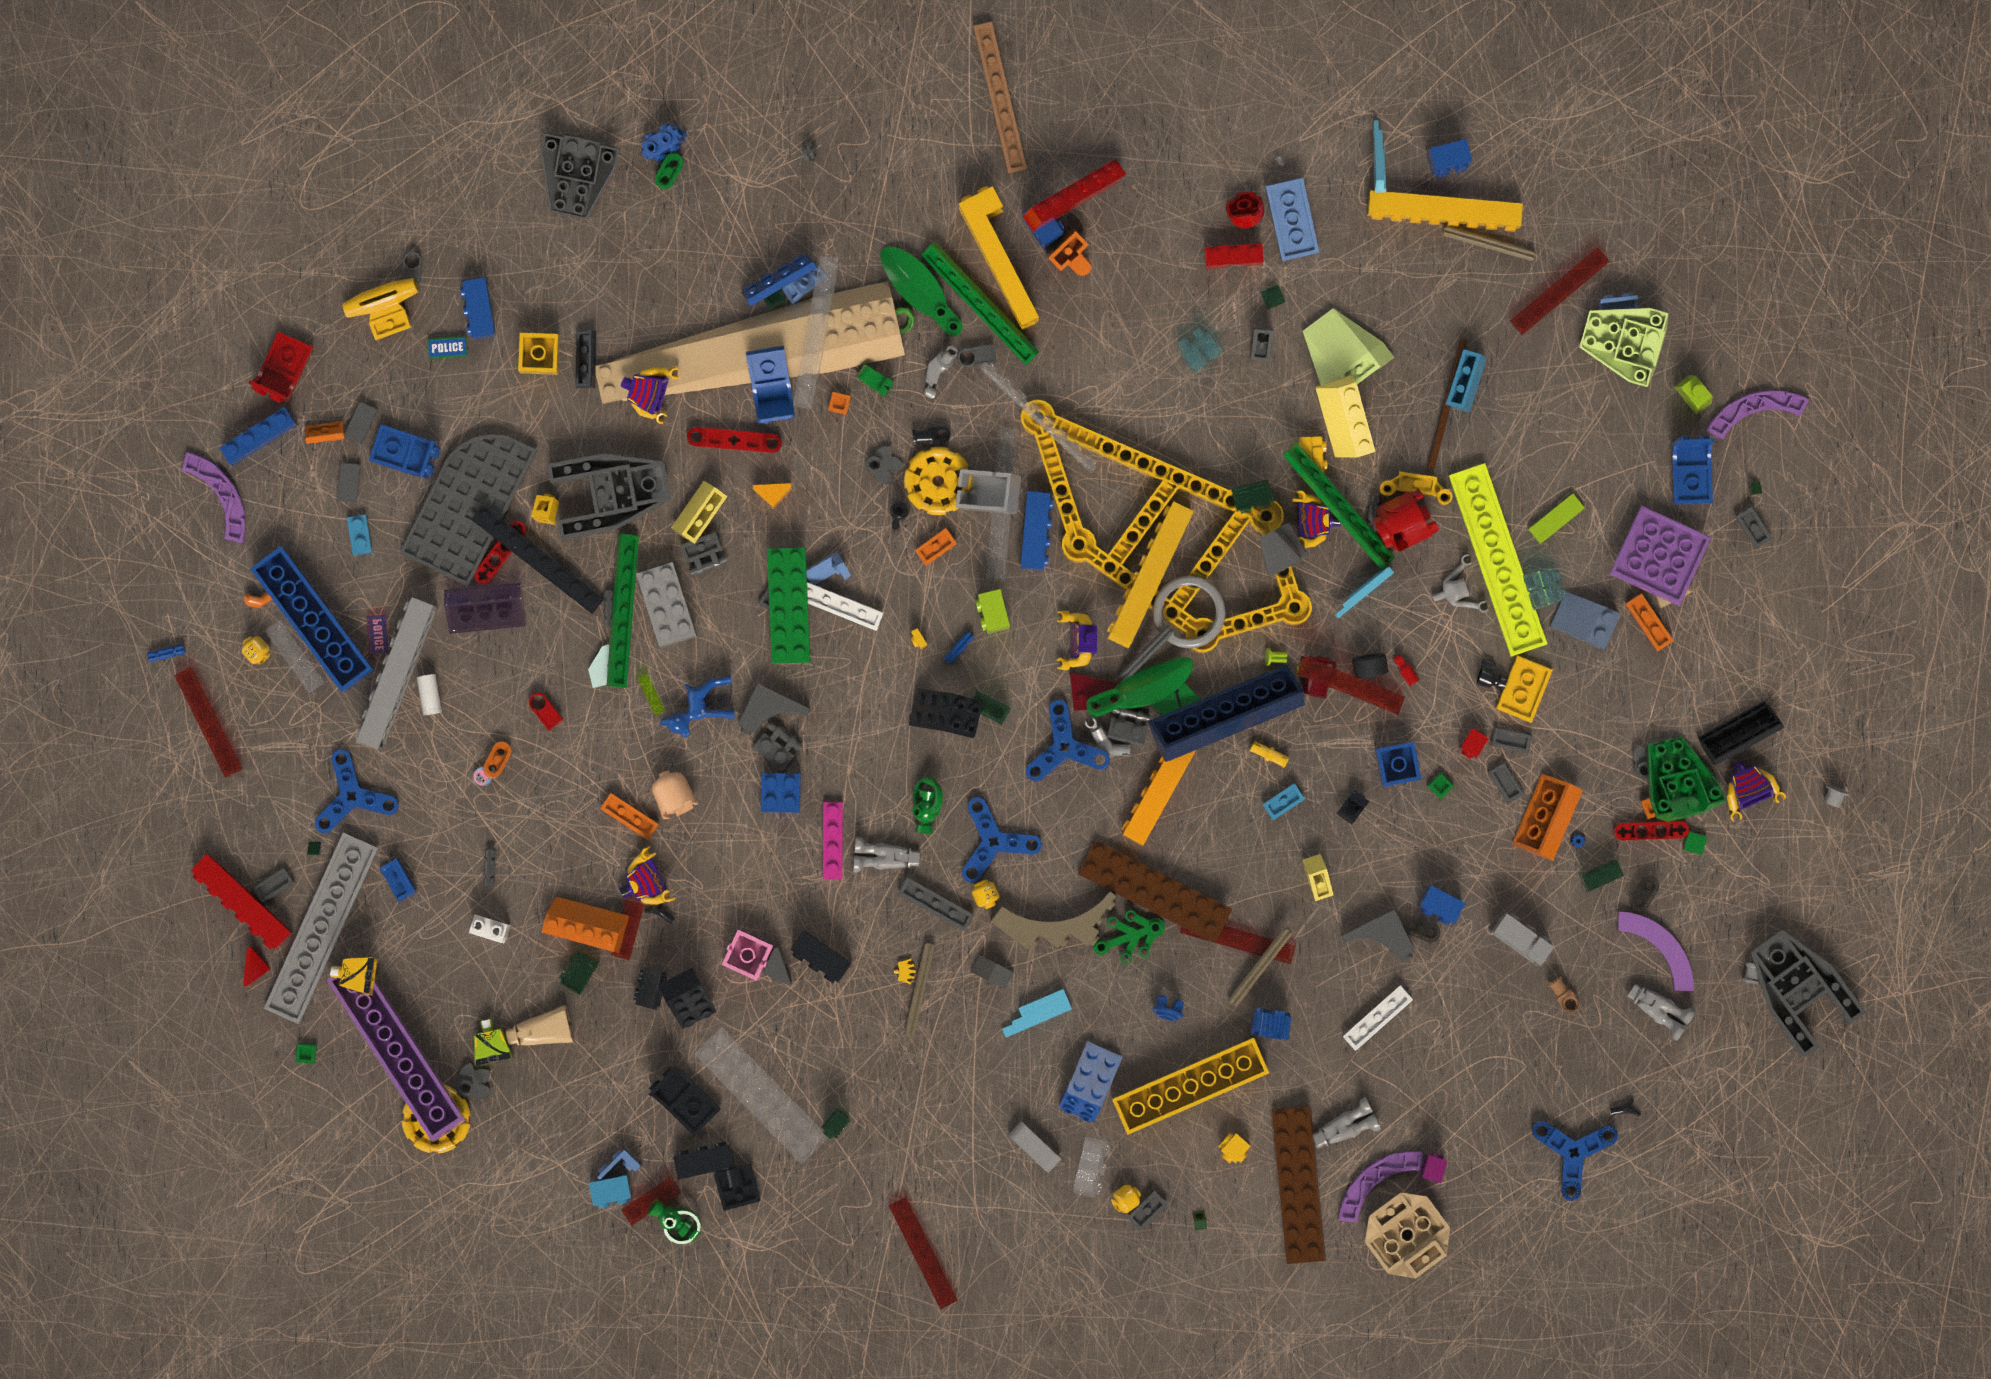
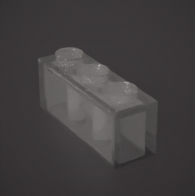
(1091, 1167)

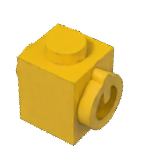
(1234, 1148)

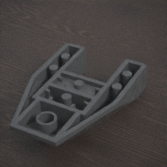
(620, 491)
(1795, 979)

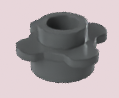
(809, 152)

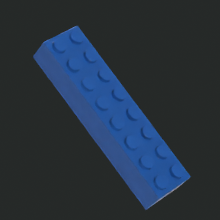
(312, 619)

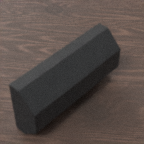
(1740, 733)

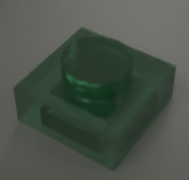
(1272, 297)
(774, 300)

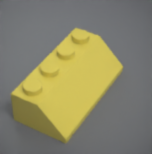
(1345, 418)

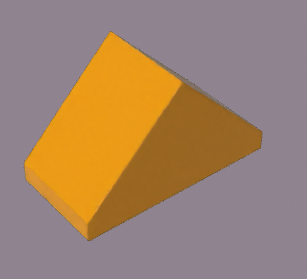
(773, 493)

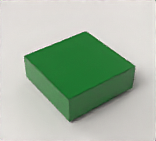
(1440, 785)
(1695, 843)
(306, 1053)

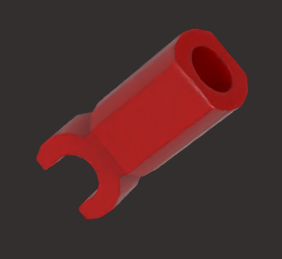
(1405, 671)

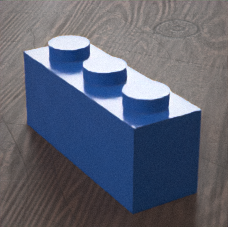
(478, 308)

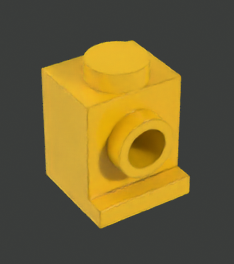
(540, 506)

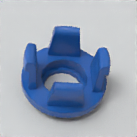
(1168, 1014)

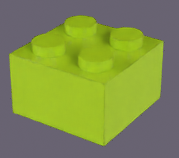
(993, 611)

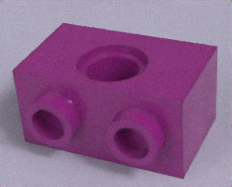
(1433, 1167)

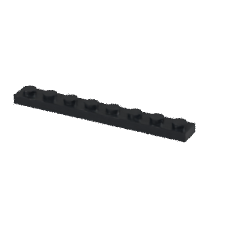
(537, 559)

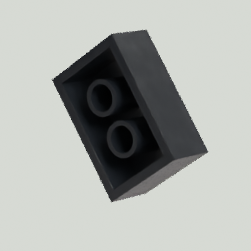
(820, 957)
(687, 998)

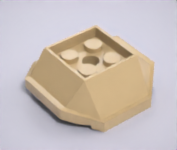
(1422, 1250)

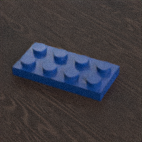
(782, 277)

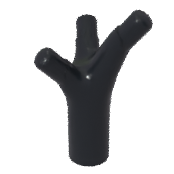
(661, 912)
(1625, 1109)

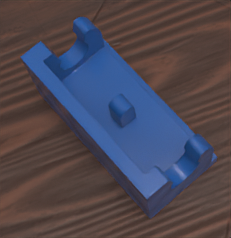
(398, 880)

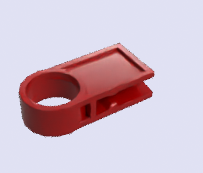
(547, 715)

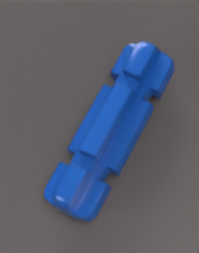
(959, 647)
(166, 653)

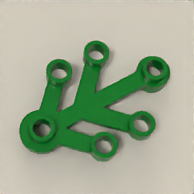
(1132, 935)

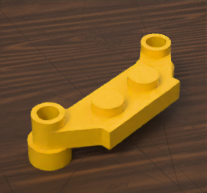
(1409, 482)

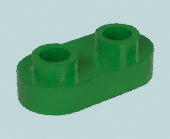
(668, 171)

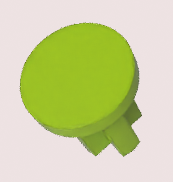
(1277, 657)

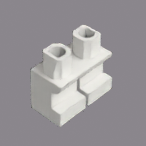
(489, 929)

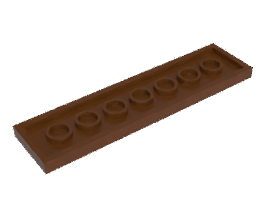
(1155, 891)
(1298, 1185)

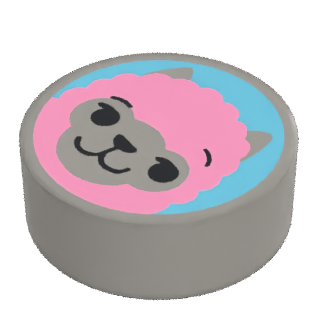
(480, 778)

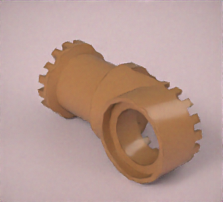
(1563, 994)

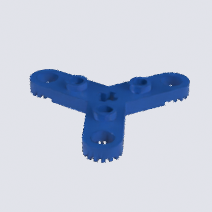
(1063, 733)
(347, 782)
(1007, 841)
(1585, 1146)

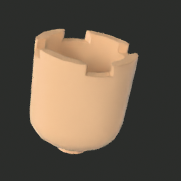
(673, 794)

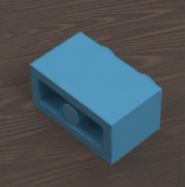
(610, 1190)

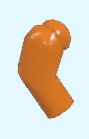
(256, 601)

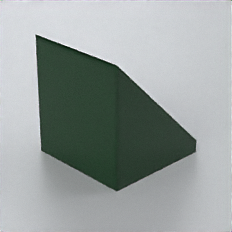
(1755, 488)
(314, 848)
(1199, 1220)

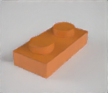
(324, 432)
(935, 547)

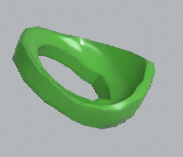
(911, 320)

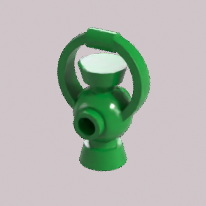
(925, 809)
(670, 1218)

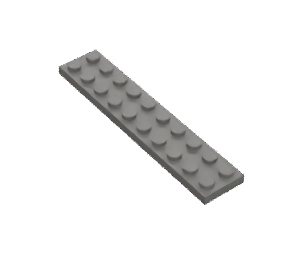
(321, 928)

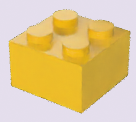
(539, 353)

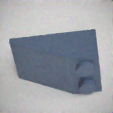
(1585, 620)

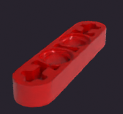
(497, 550)
(1650, 827)

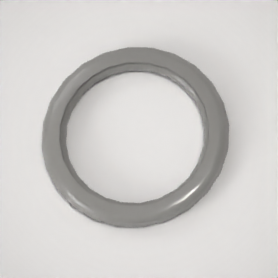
(1213, 592)

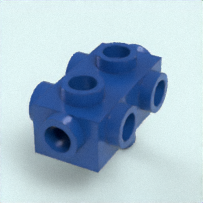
(666, 140)

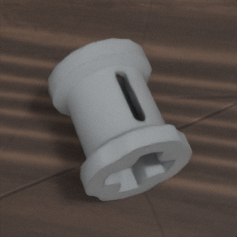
(1751, 974)

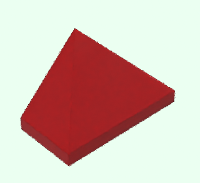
(254, 967)

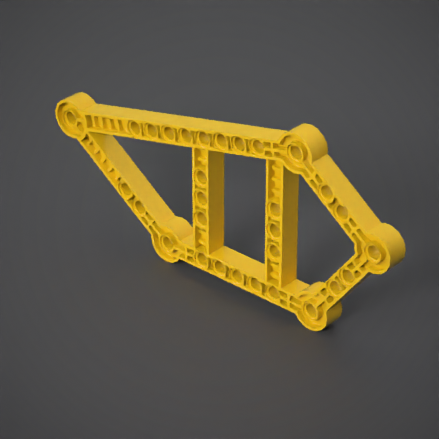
(1163, 494)

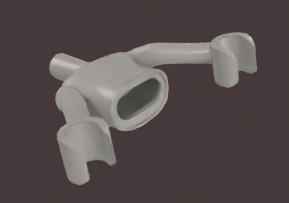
(1457, 589)

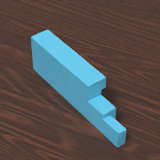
(1379, 159)
(1365, 589)
(1039, 1012)

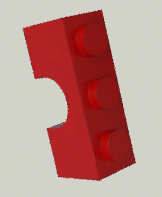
(1230, 255)

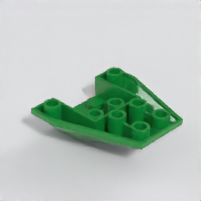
(1680, 781)

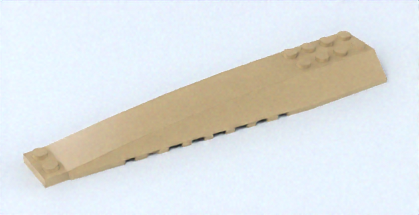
(858, 333)

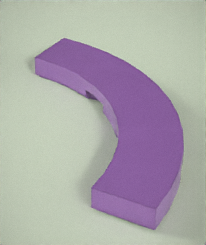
(1755, 403)
(225, 491)
(1664, 942)
(1372, 1176)

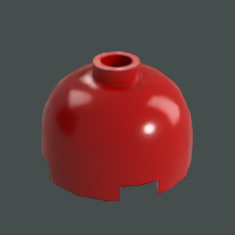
(1245, 209)

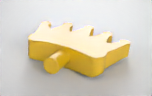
(904, 971)

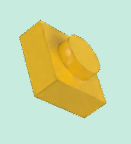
(917, 639)

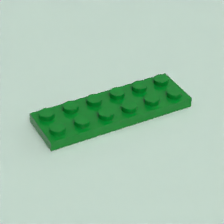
(788, 605)

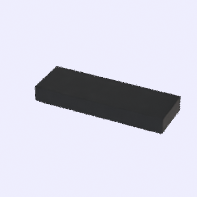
(585, 359)

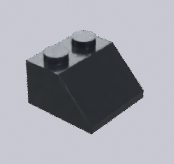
(649, 992)

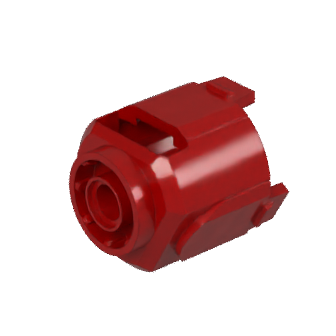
(1403, 522)

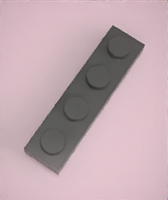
(936, 904)

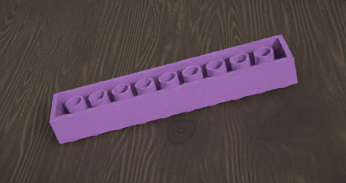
(401, 1059)

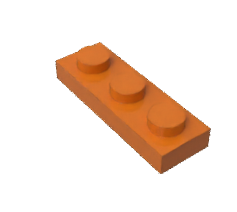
(1649, 622)
(629, 816)

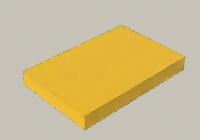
(1524, 689)

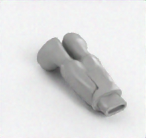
(887, 856)
(1658, 1007)
(1343, 1126)

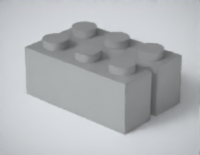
(989, 491)
(1522, 938)

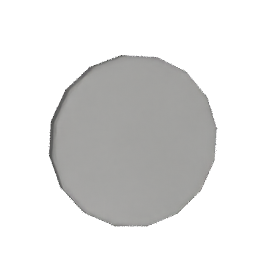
(1835, 795)

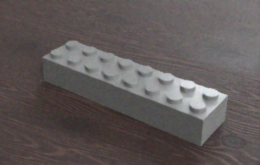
(396, 674)

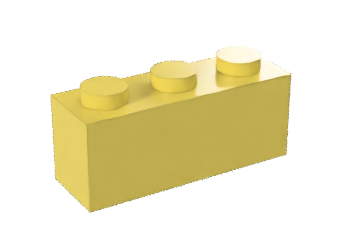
(699, 512)

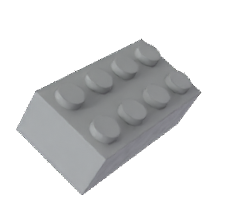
(666, 605)

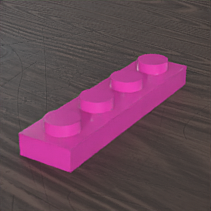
(832, 840)

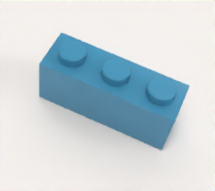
(1466, 381)

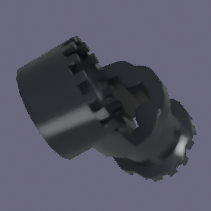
(929, 436)

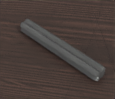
(1147, 652)

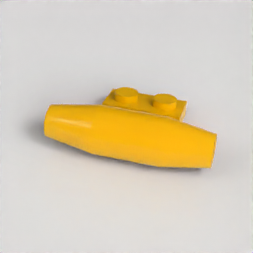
(383, 306)

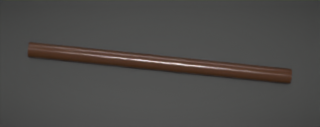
(1445, 409)

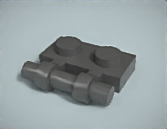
(703, 547)
(1127, 731)
(775, 752)

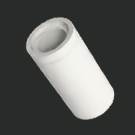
(429, 694)

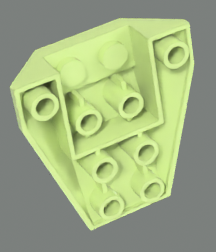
(1626, 341)
(1344, 349)

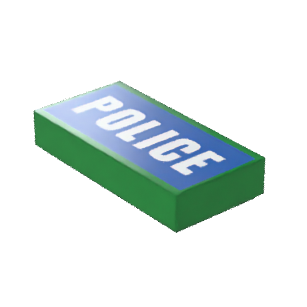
(447, 347)

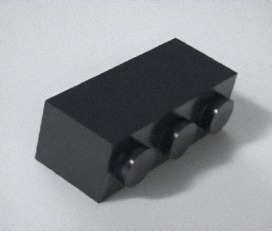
(704, 1160)

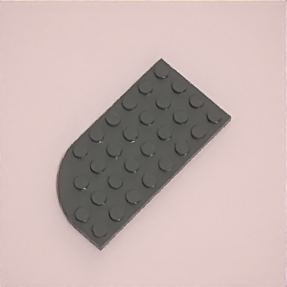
(475, 474)

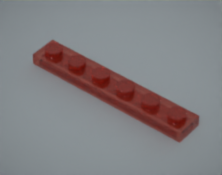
(1559, 291)
(1349, 685)
(208, 722)
(1248, 943)
(923, 1253)

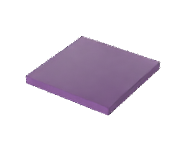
(1660, 555)

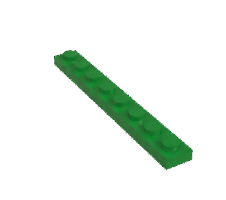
(980, 303)
(1338, 505)
(622, 611)

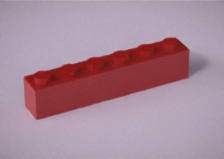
(1074, 195)
(241, 901)

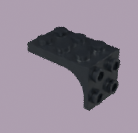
(945, 712)
(684, 1099)

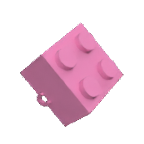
(747, 955)

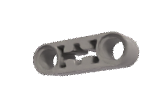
(1034, 1147)

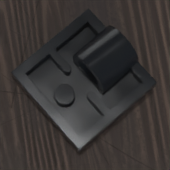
(737, 1187)

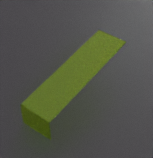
(651, 694)

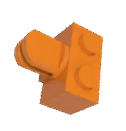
(1069, 253)

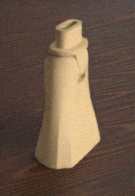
(543, 1029)

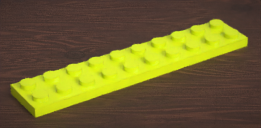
(1497, 559)

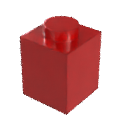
(1473, 744)

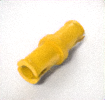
(1269, 754)

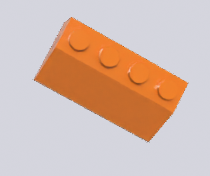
(1547, 817)
(585, 924)

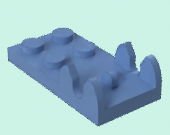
(1292, 219)

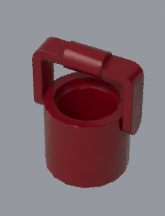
(1315, 689)

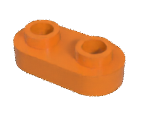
(496, 760)

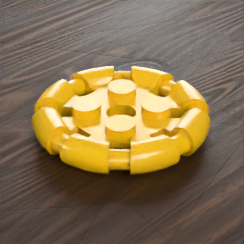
(926, 477)
(445, 1143)

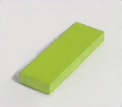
(1556, 518)

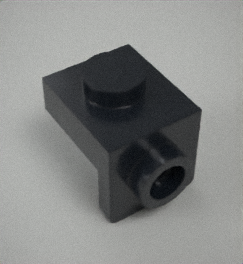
(1352, 807)

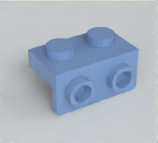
(1627, 301)

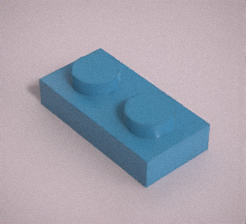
(359, 535)
(1283, 802)

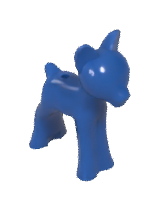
(697, 710)

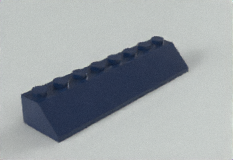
(1226, 713)

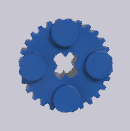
(1271, 1025)

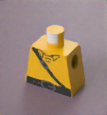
(356, 974)

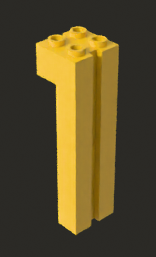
(976, 213)

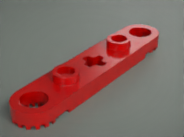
(720, 440)

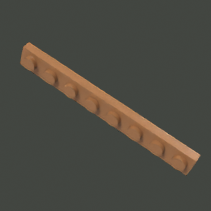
(1000, 97)

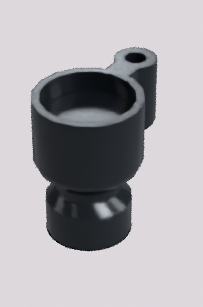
(899, 512)
(1488, 677)

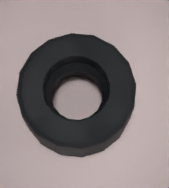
(1370, 665)

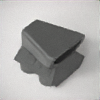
(1281, 549)

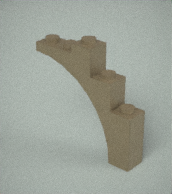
(1081, 927)

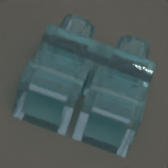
(1206, 345)
(1547, 583)

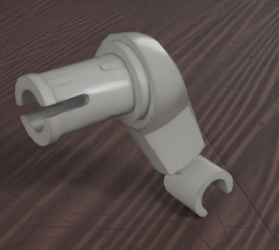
(938, 365)
(1104, 743)

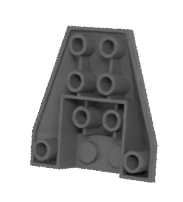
(576, 172)

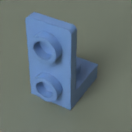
(798, 288)
(826, 568)
(629, 1162)

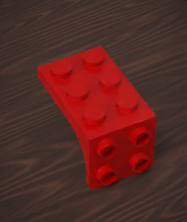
(282, 368)

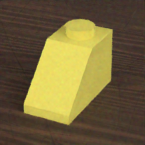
(1318, 877)

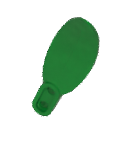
(918, 287)
(1143, 687)

